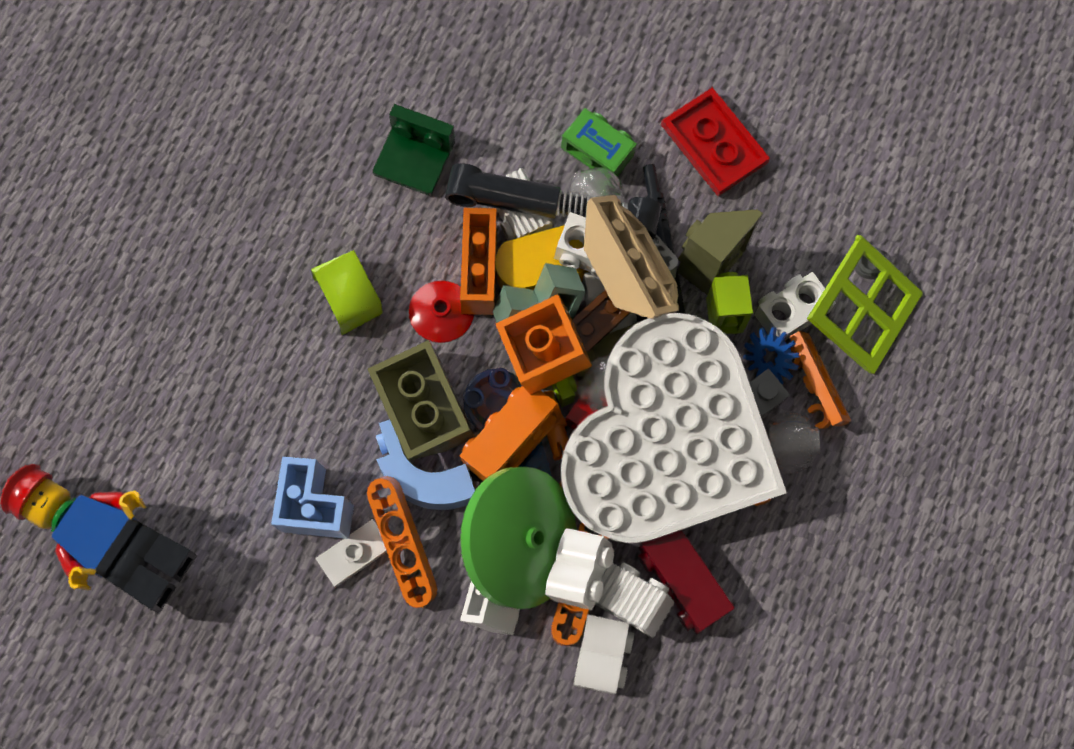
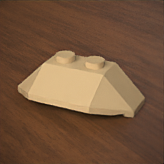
(628, 260)

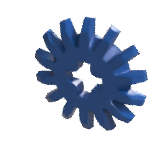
(771, 342)

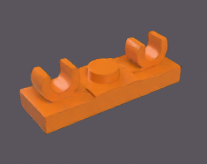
(819, 382)

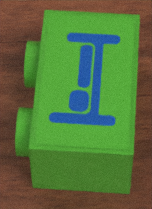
(598, 143)

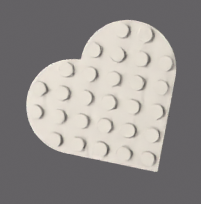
(675, 435)

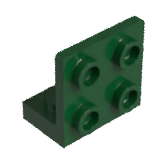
(415, 150)

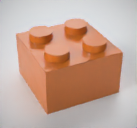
(543, 344)

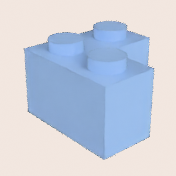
(303, 507)

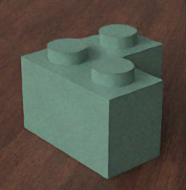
(552, 281)

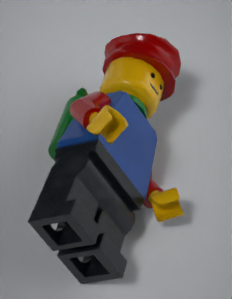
(99, 536)

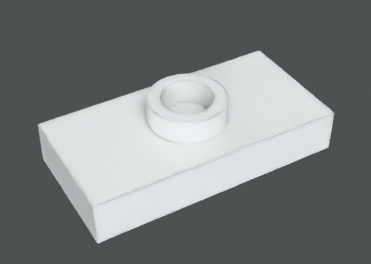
(352, 554)

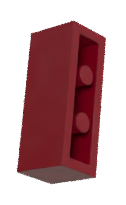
(688, 580)

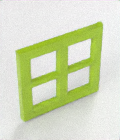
(866, 305)

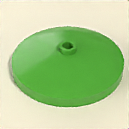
(514, 535)

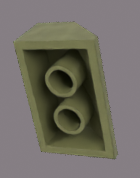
(716, 245)
(421, 402)

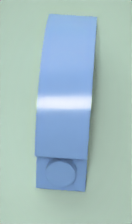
(425, 489)

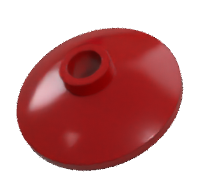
(435, 325)

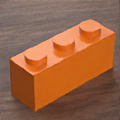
(478, 261)
(511, 433)

